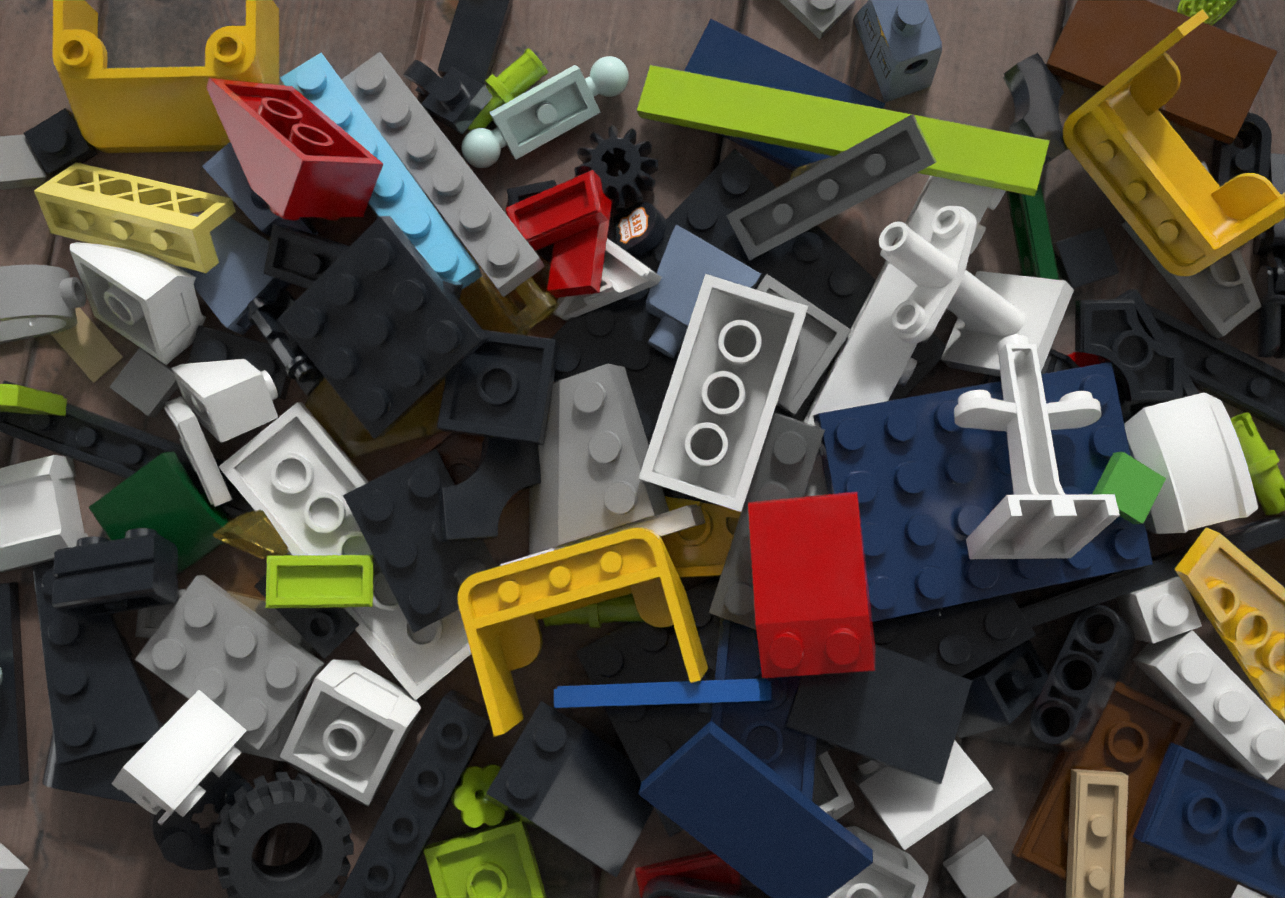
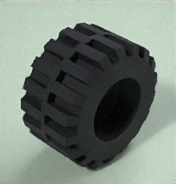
(270, 806)

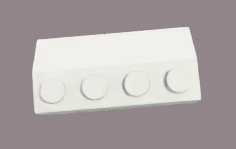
(723, 392)

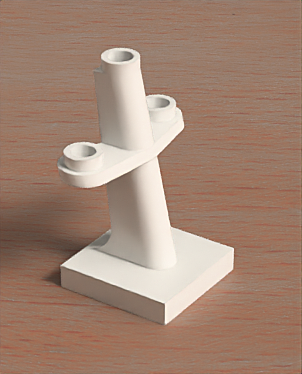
(985, 304)
(1039, 516)

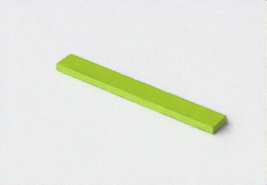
(832, 126)

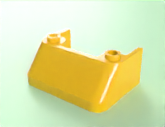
(158, 105)
(1157, 177)
(507, 601)

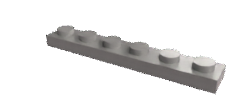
(443, 175)

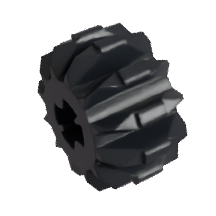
(623, 150)

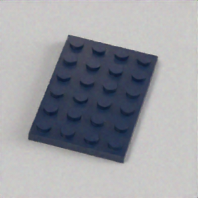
(934, 482)

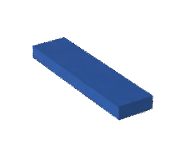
(663, 693)

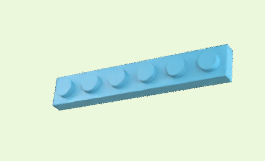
(395, 190)

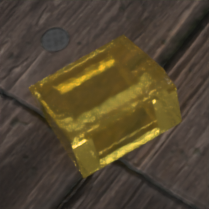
(253, 534)

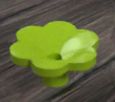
(476, 809)

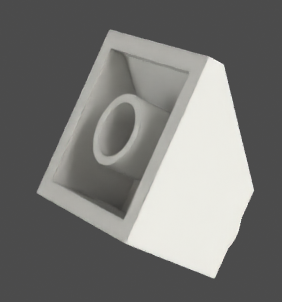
(916, 806)

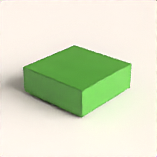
(1132, 484)

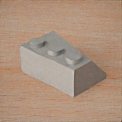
(591, 462)

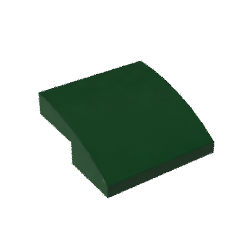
(166, 501)

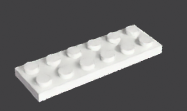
(300, 483)

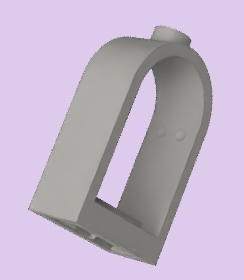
(37, 301)

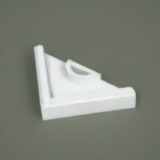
(620, 278)
(198, 450)

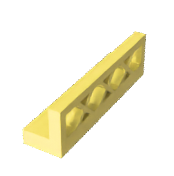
(127, 218)

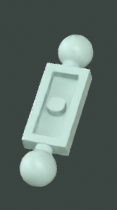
(545, 112)

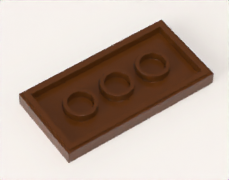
(1215, 66)
(1128, 740)

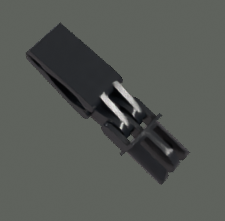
(1271, 275)

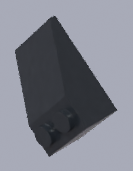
(573, 789)

